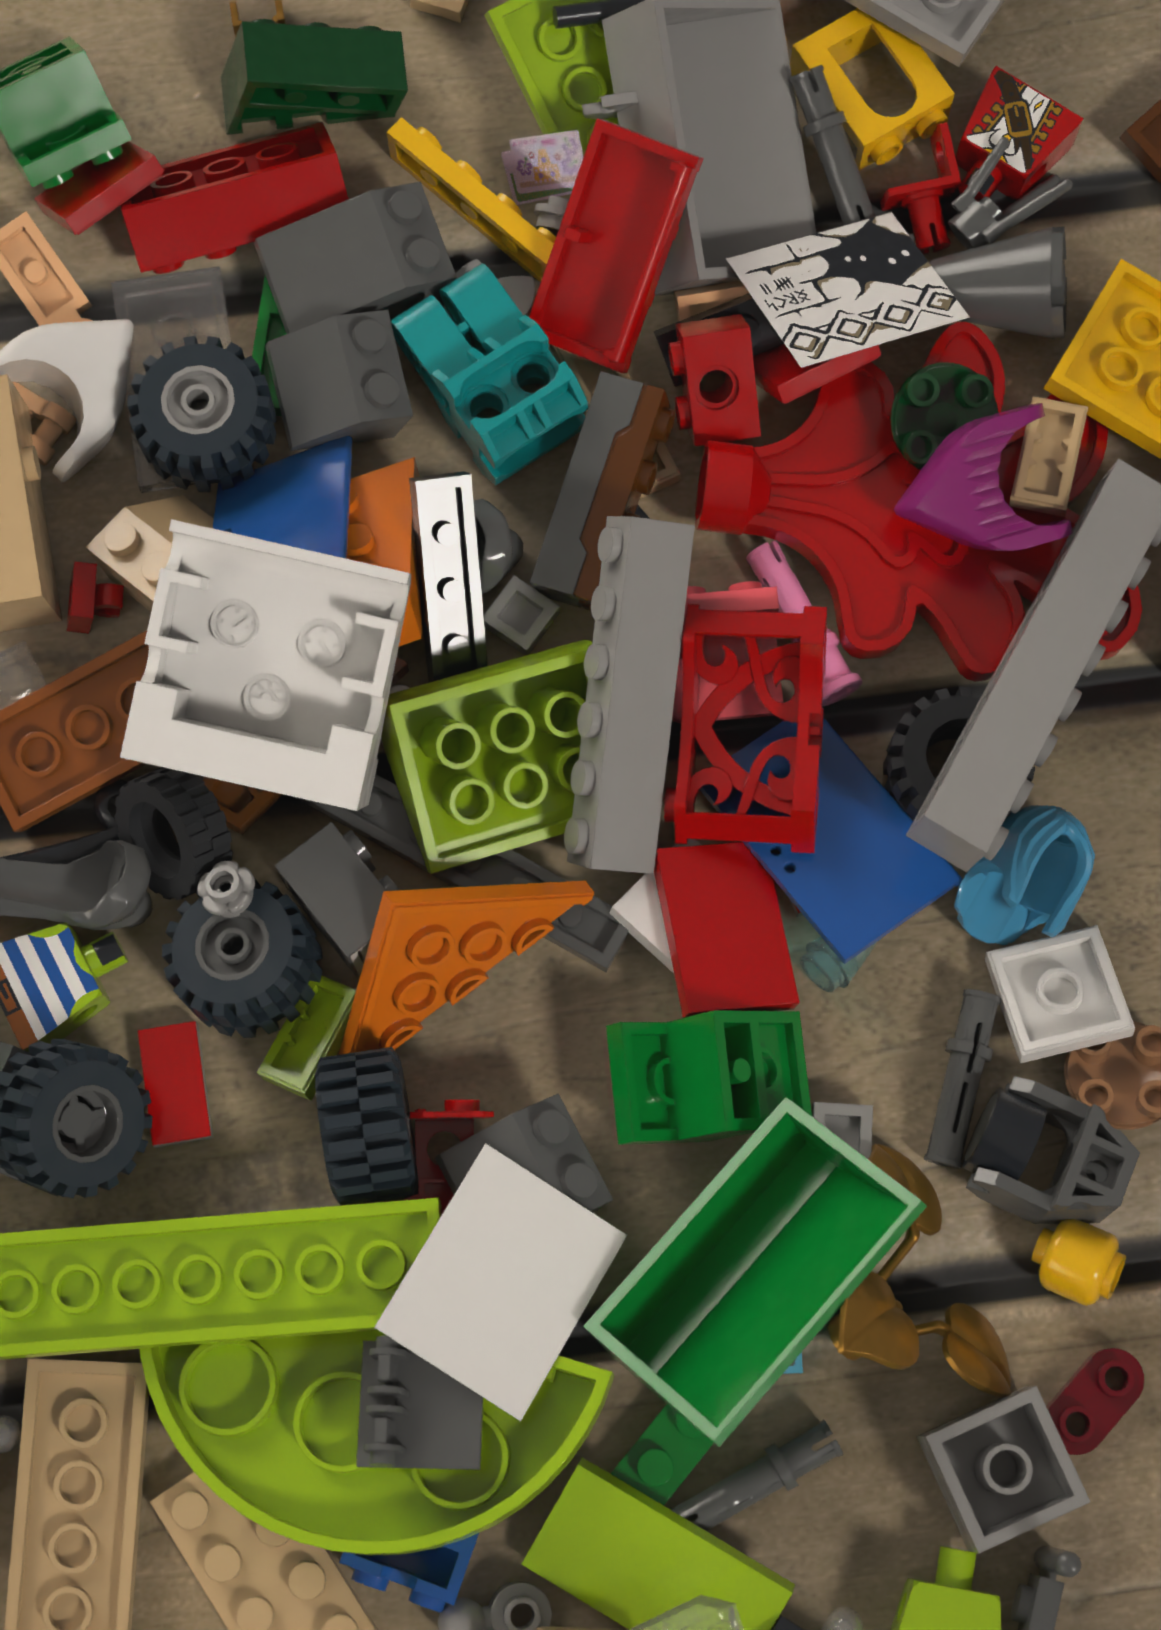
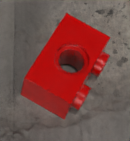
(733, 408)

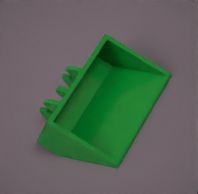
(753, 1270)

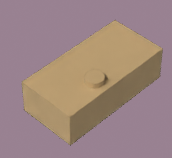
(26, 561)

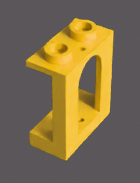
(874, 135)

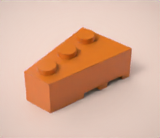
(384, 531)

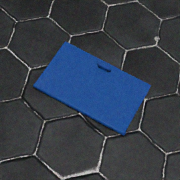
(294, 500)
(863, 865)

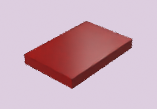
(724, 930)

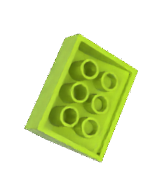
(488, 754)

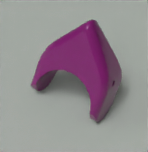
(961, 492)

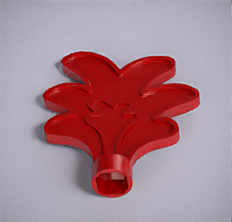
(834, 501)

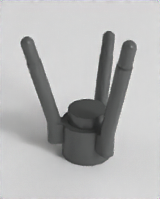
(983, 221)

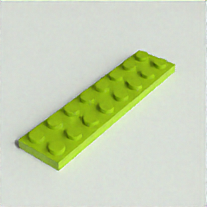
(206, 1277)

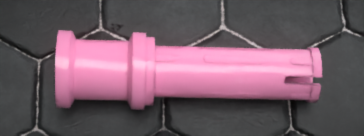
(772, 571)

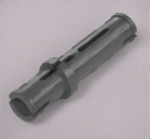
(832, 145)
(962, 1078)
(761, 1478)

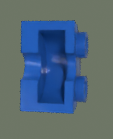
(431, 1574)

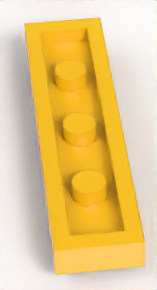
(463, 191)

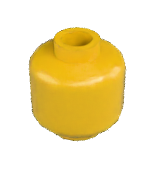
(1079, 1261)

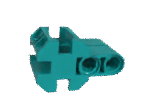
(505, 356)

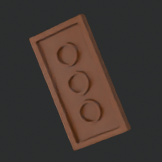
(69, 736)

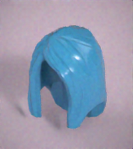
(1030, 879)

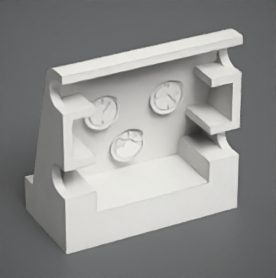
(268, 666)

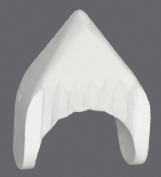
(84, 366)

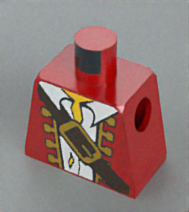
(1037, 132)

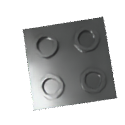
(415, 1413)

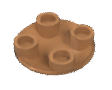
(1120, 1077)

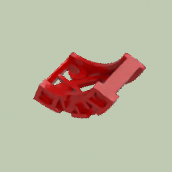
(799, 791)

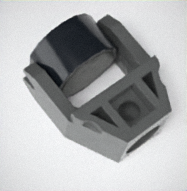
(1089, 1173)

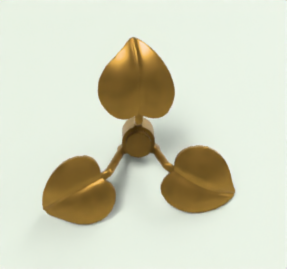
(879, 1329)

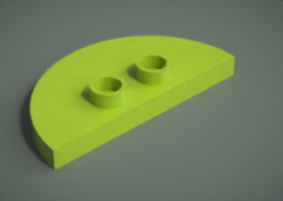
(279, 1440)

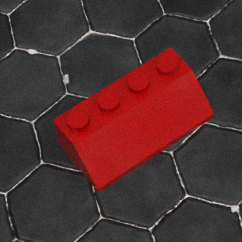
(232, 197)

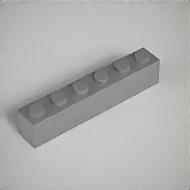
(629, 694)

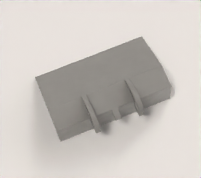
(721, 89)

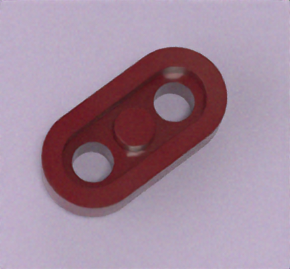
(1094, 1400)

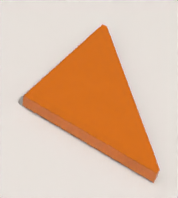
(438, 950)

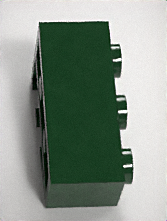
(312, 72)

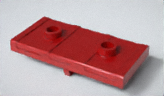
(613, 244)

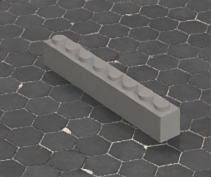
(1040, 669)

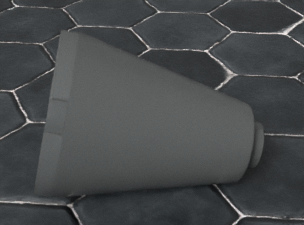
(1012, 283)

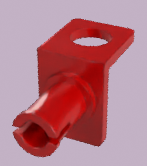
(924, 197)

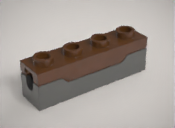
(602, 480)

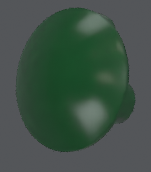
(935, 405)

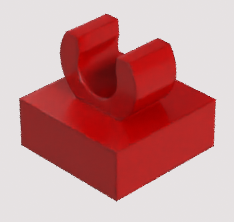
(90, 599)

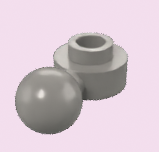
(469, 1615)

